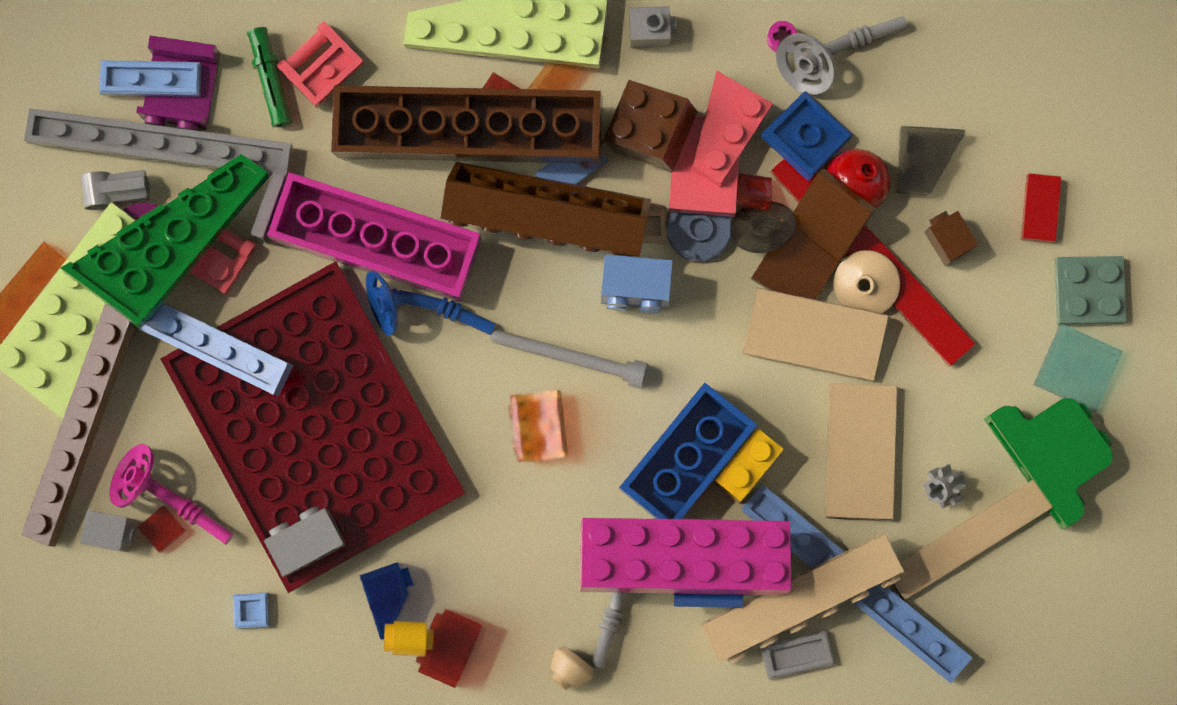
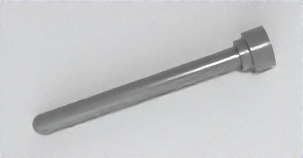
(631, 372)

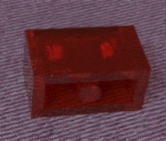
(451, 649)

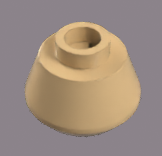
(570, 669)

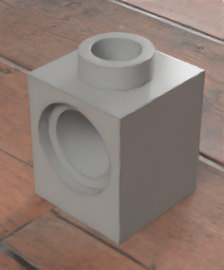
(108, 531)

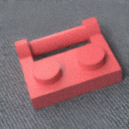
(329, 69)
(219, 269)

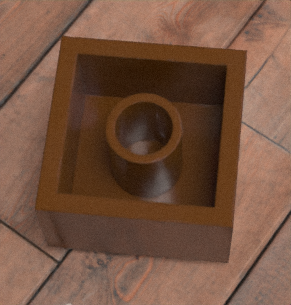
(650, 125)

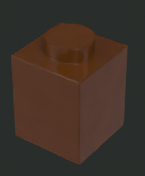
(950, 236)

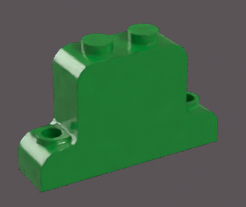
(1055, 451)

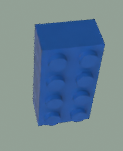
(688, 455)

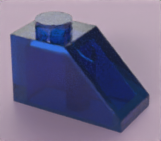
(387, 593)

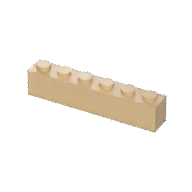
(811, 594)

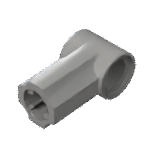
(102, 188)

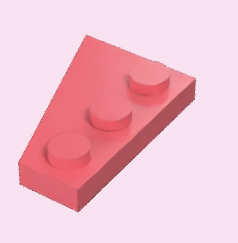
(728, 127)

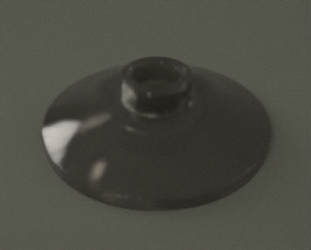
(763, 229)

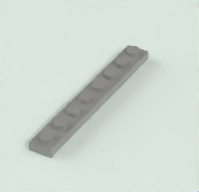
(153, 141)

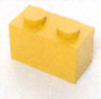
(748, 465)

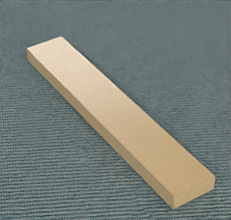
(970, 538)

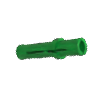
(265, 63)

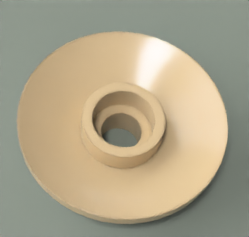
(881, 275)

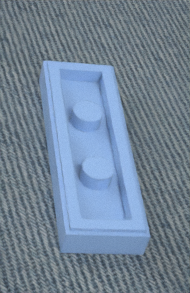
(150, 78)

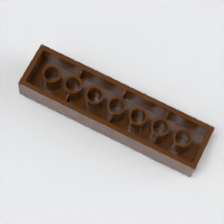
(467, 124)

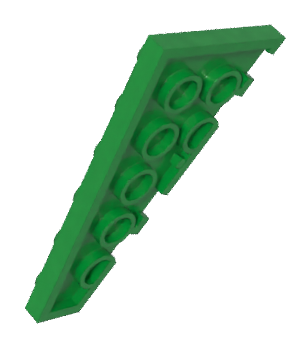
(160, 248)

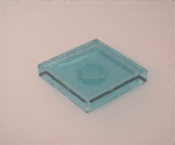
(1077, 367)

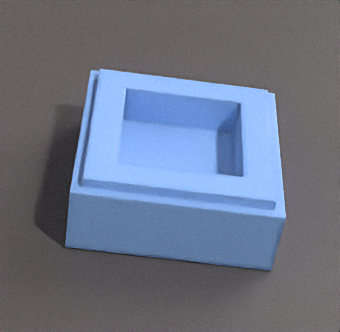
(251, 610)

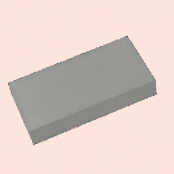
(268, 207)
(797, 654)

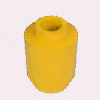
(408, 638)

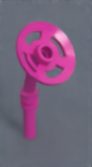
(135, 476)

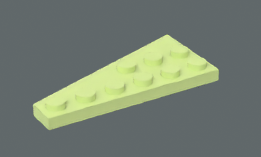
(513, 29)
(57, 329)

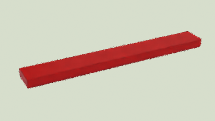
(913, 300)

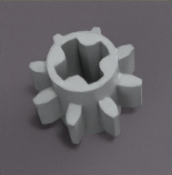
(945, 486)

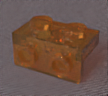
(538, 426)

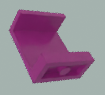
(183, 111)

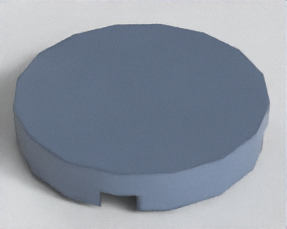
(698, 235)

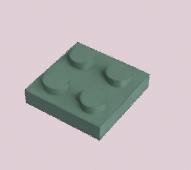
(1090, 290)

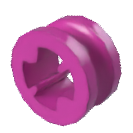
(773, 31)

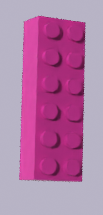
(374, 237)
(685, 556)

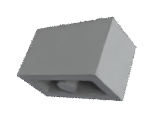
(305, 541)

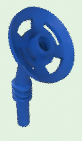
(386, 302)

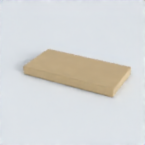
(815, 334)
(861, 451)

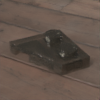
(924, 156)

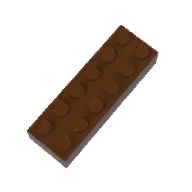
(545, 209)

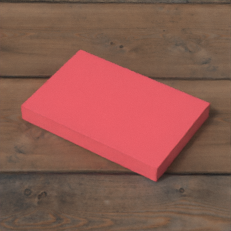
(693, 192)

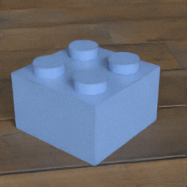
(636, 283)

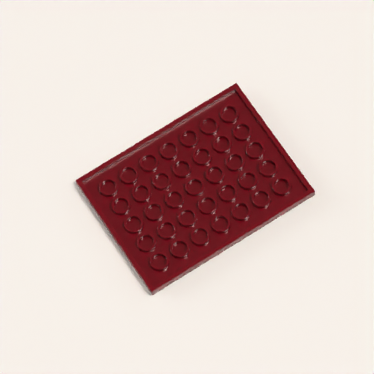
(335, 434)

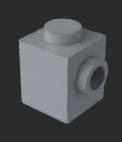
(651, 26)

